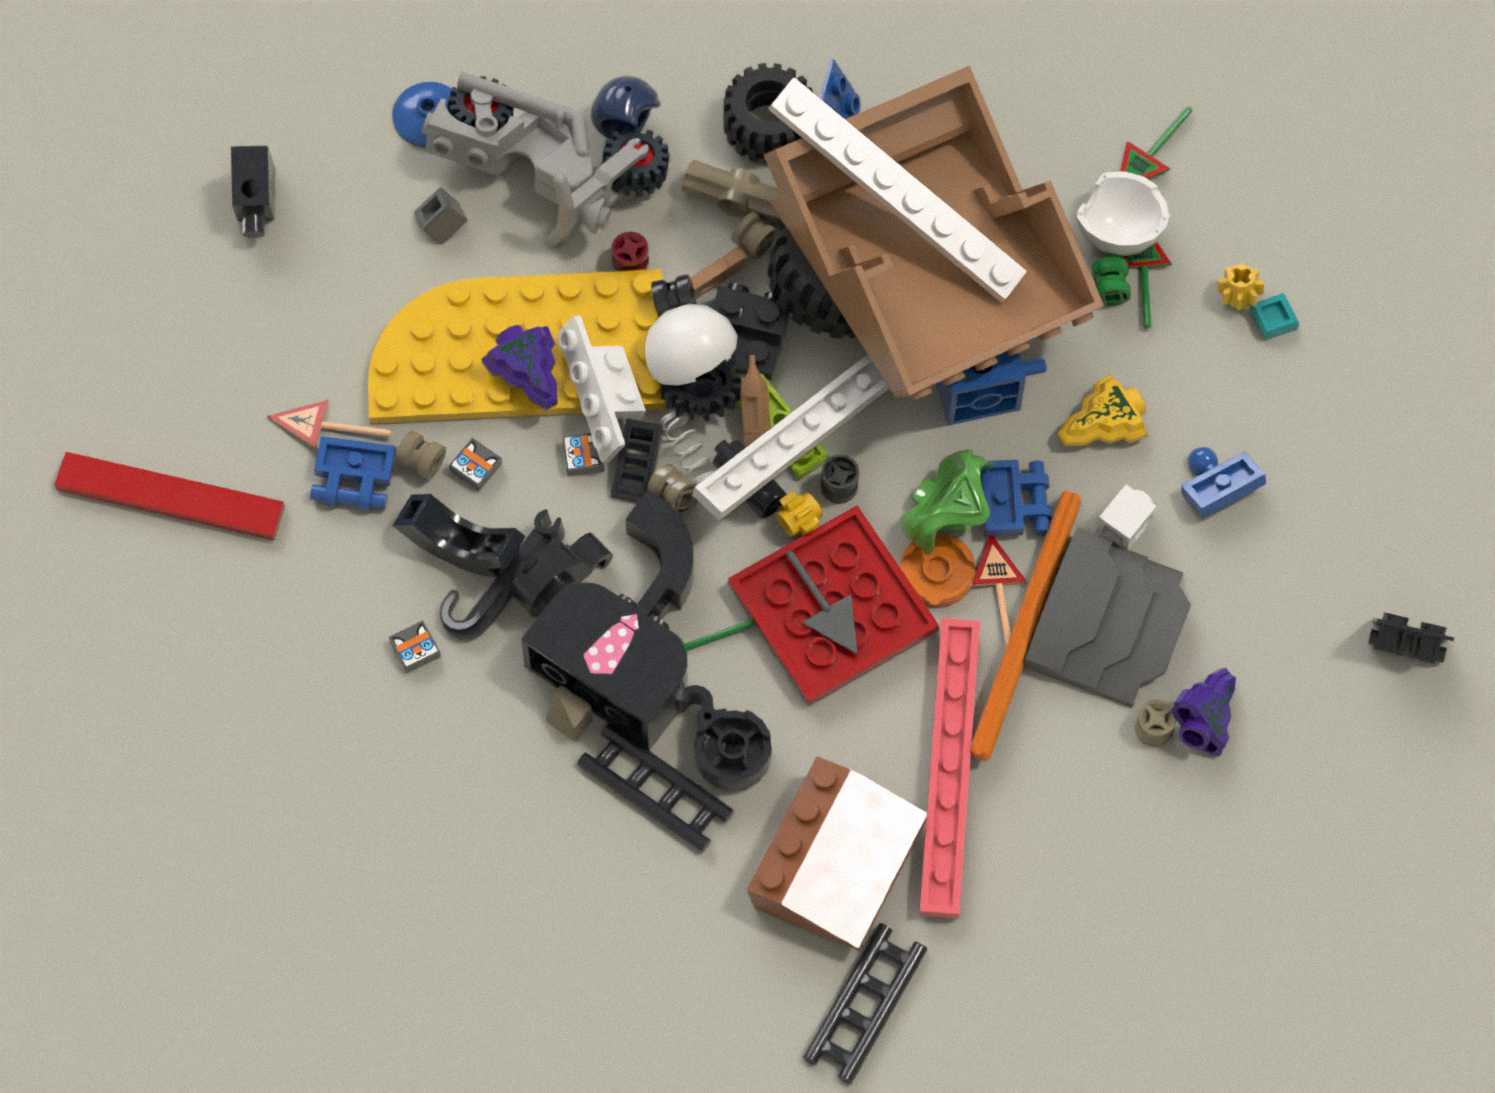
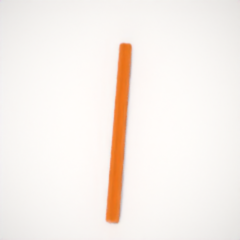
(1025, 626)

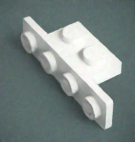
(603, 386)

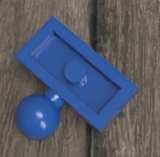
(1221, 483)

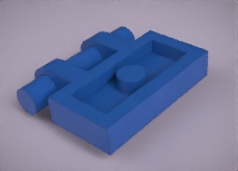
(354, 462)
(1003, 495)

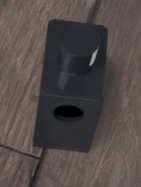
(253, 188)

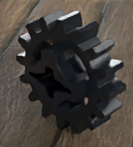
(706, 394)

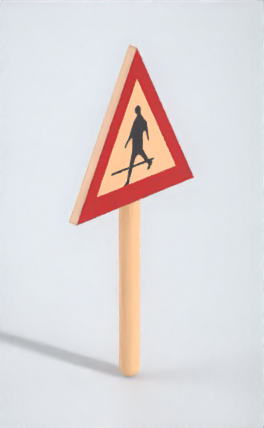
(309, 420)

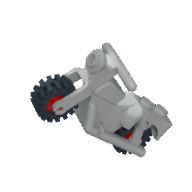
(554, 137)

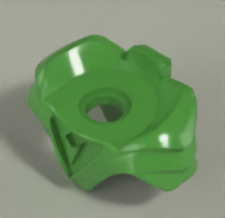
(949, 501)

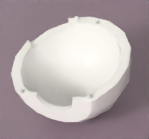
(1123, 214)
(688, 344)

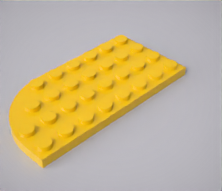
(434, 346)

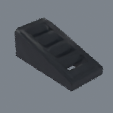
(640, 437)

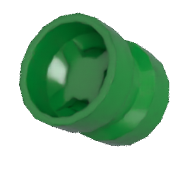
(1110, 280)

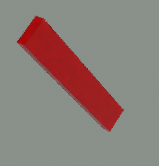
(169, 495)

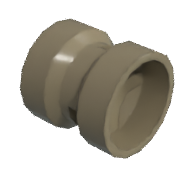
(420, 455)
(673, 488)

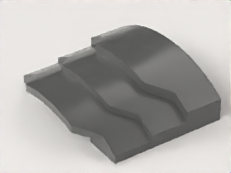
(1108, 620)

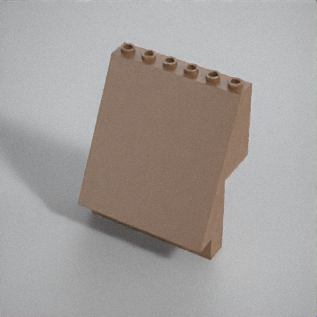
(896, 290)

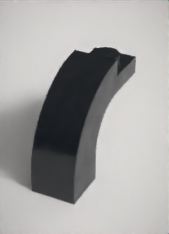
(665, 533)
(456, 539)

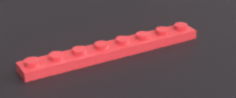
(949, 769)

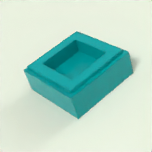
(1274, 316)

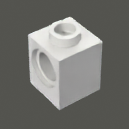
(1126, 517)

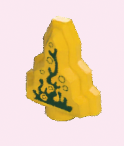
(1106, 416)

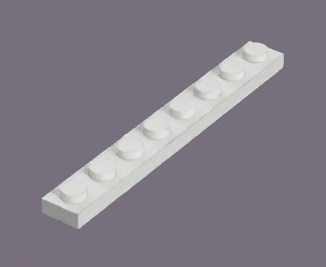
(897, 190)
(790, 438)

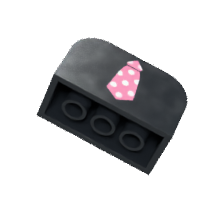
(610, 658)

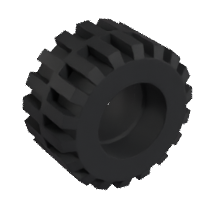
(752, 91)

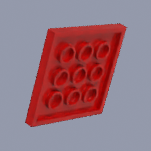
(841, 561)

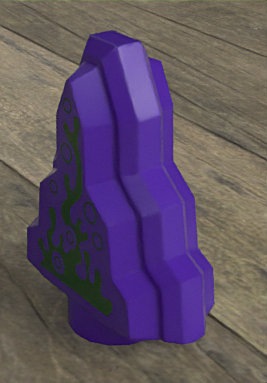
(525, 363)
(1206, 712)

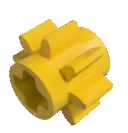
(1240, 286)
(798, 513)

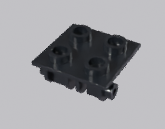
(1430, 634)

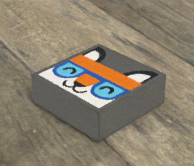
(581, 455)
(475, 464)
(414, 646)

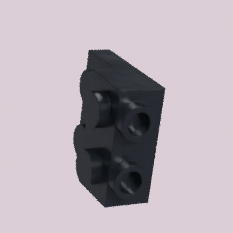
(758, 325)

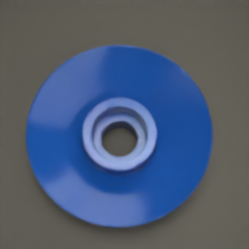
(408, 111)

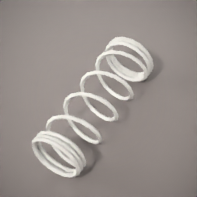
(676, 424)

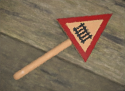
(998, 570)

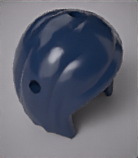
(623, 104)

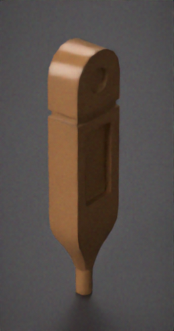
(719, 271)
(754, 404)

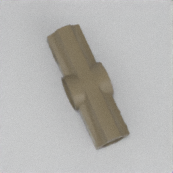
(734, 191)

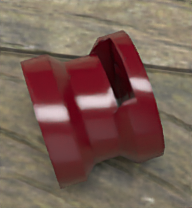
(632, 245)

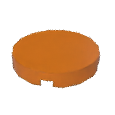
(940, 576)

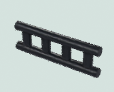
(658, 810)
(869, 1027)

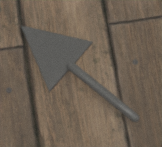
(834, 621)

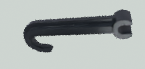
(498, 593)

